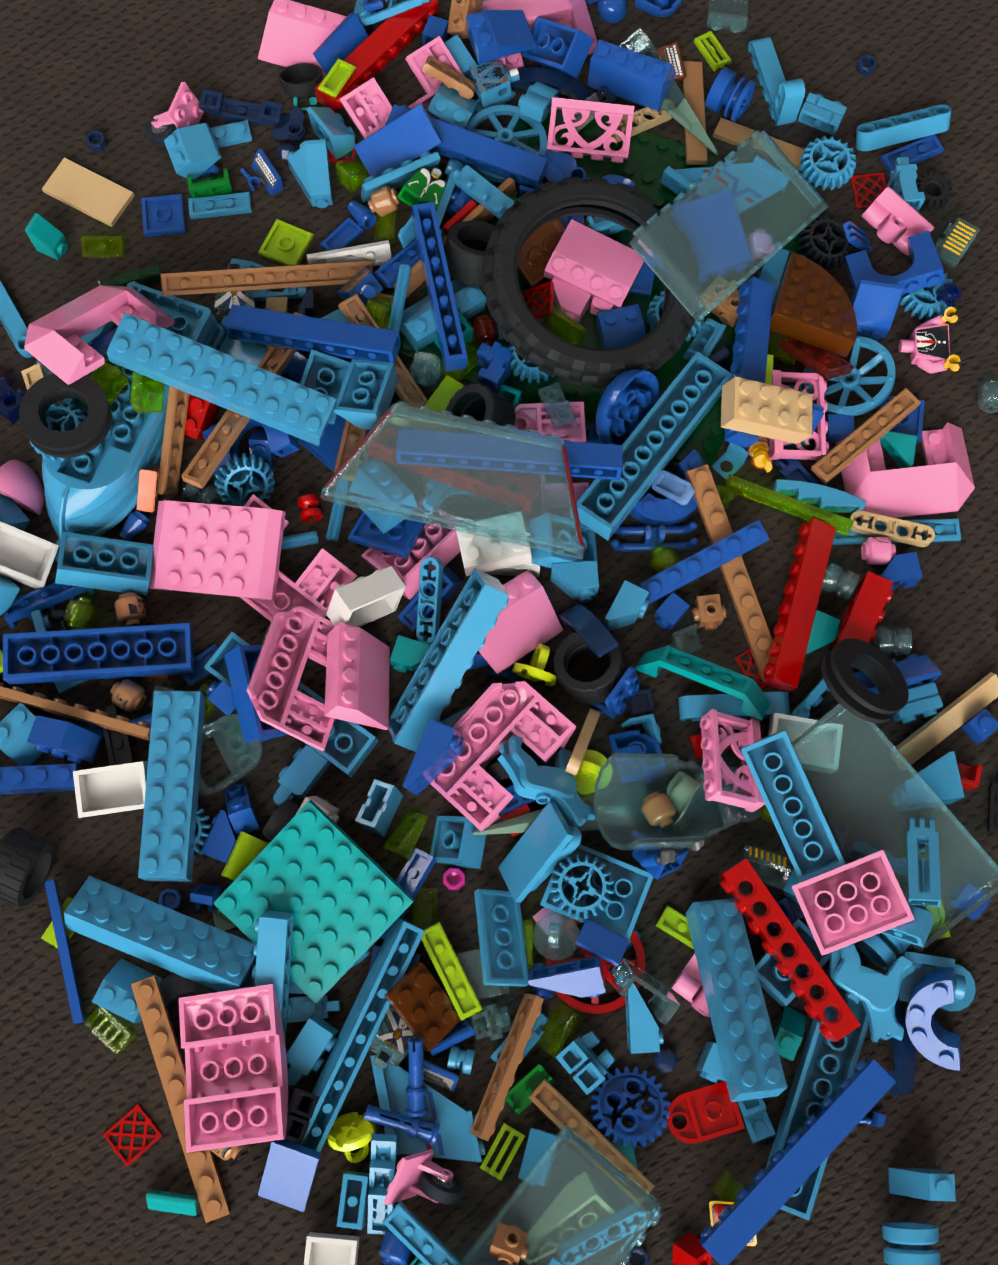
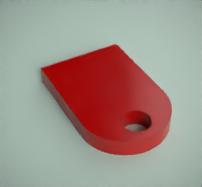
(706, 1113)

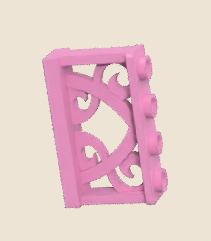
(615, 113)
(821, 445)
(716, 769)

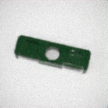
(144, 277)

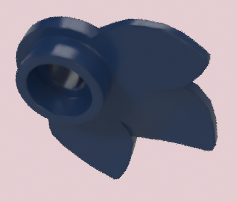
(289, 124)

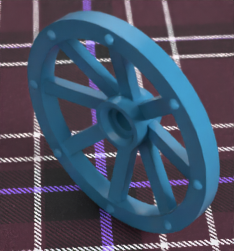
(507, 134)
(856, 379)

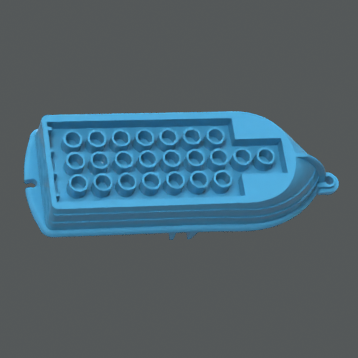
(102, 486)

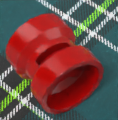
(309, 507)

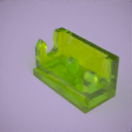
(110, 381)

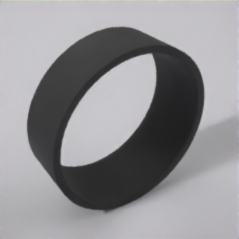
(300, 71)

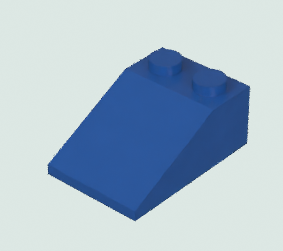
(498, 34)
(559, 47)
(875, 307)
(620, 326)
(434, 754)

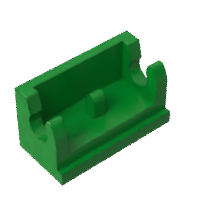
(210, 186)
(518, 1094)

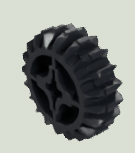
(830, 238)

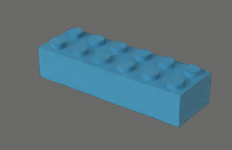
(793, 805)

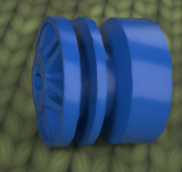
(732, 95)

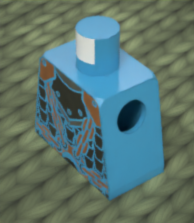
(492, 82)

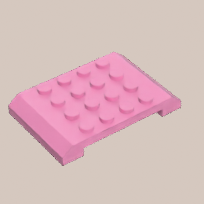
(217, 549)

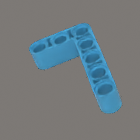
(782, 95)

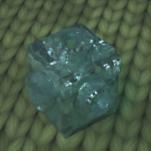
(426, 369)
(491, 1022)

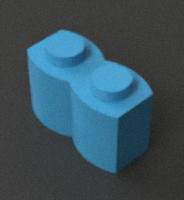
(537, 101)

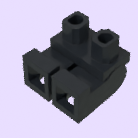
(297, 1104)

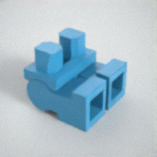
(588, 1066)

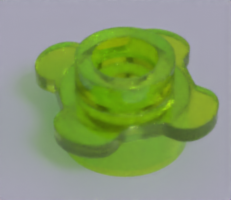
(727, 494)

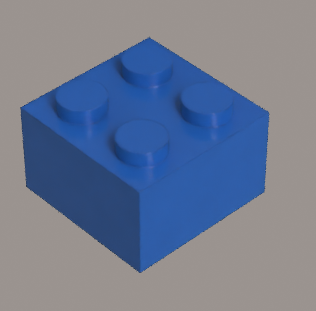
(63, 739)

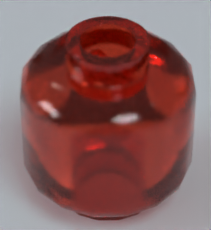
(484, 330)

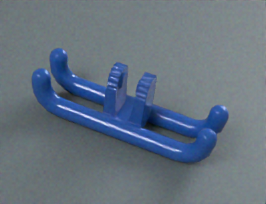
(654, 537)

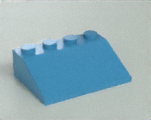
(626, 903)

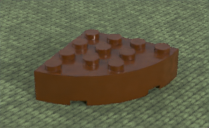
(813, 307)

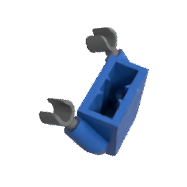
(663, 861)

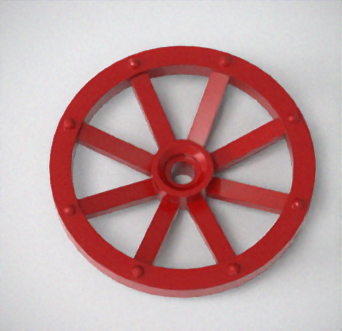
(615, 1004)

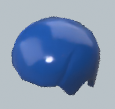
(612, 10)

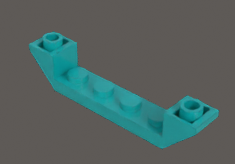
(710, 674)

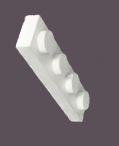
(376, 252)

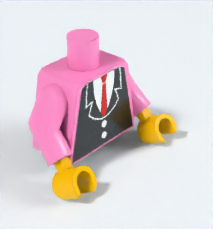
(931, 345)

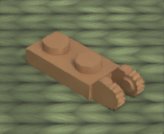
(450, 77)

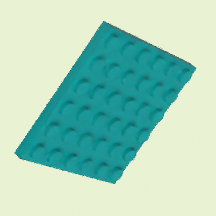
(332, 888)

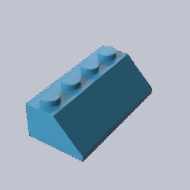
(418, 319)
(104, 563)

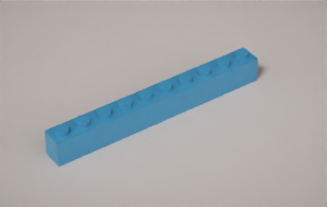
(359, 1030)

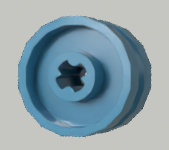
(882, 949)
(910, 1244)

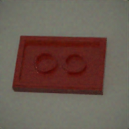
(819, 360)

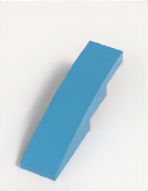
(823, 496)
(381, 1175)

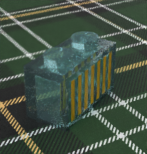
(957, 241)
(769, 866)

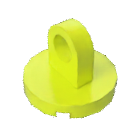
(535, 670)
(589, 772)
(351, 1133)

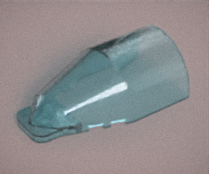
(632, 777)

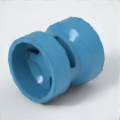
(460, 1059)

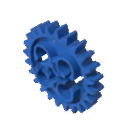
(644, 1125)

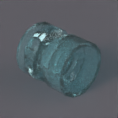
(197, 495)
(839, 581)
(896, 641)

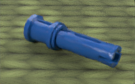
(416, 1089)
(412, 1126)

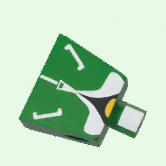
(423, 188)

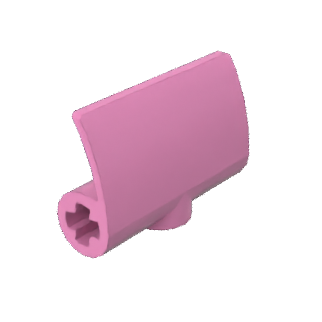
(895, 220)
(690, 987)

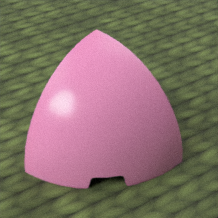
(22, 485)

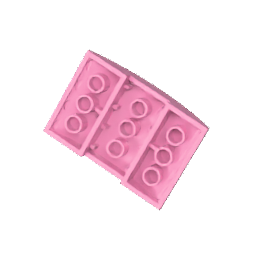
(234, 1068)

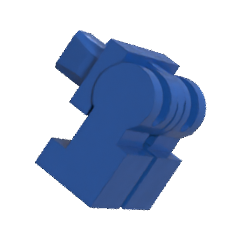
(494, 364)

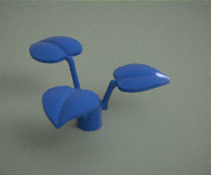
(565, 166)

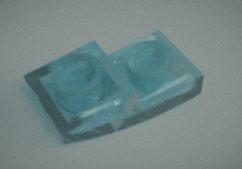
(556, 405)

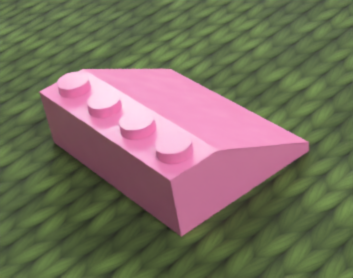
(296, 32)
(594, 264)
(432, 542)
(522, 624)
(357, 677)
(852, 902)

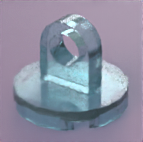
(556, 936)

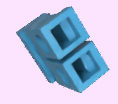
(904, 182)

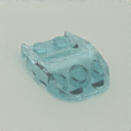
(239, 756)

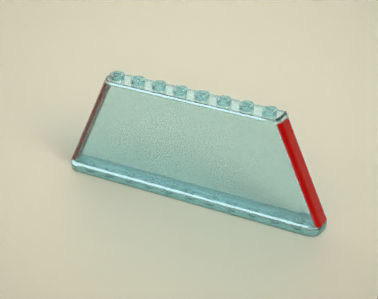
(464, 478)

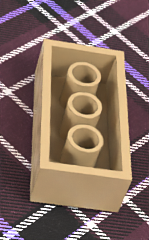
(766, 410)

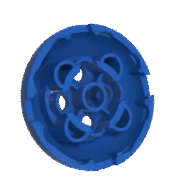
(625, 405)

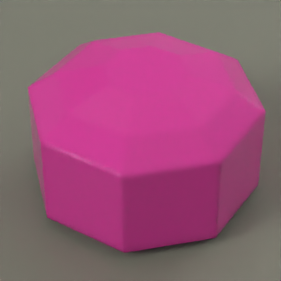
(454, 879)

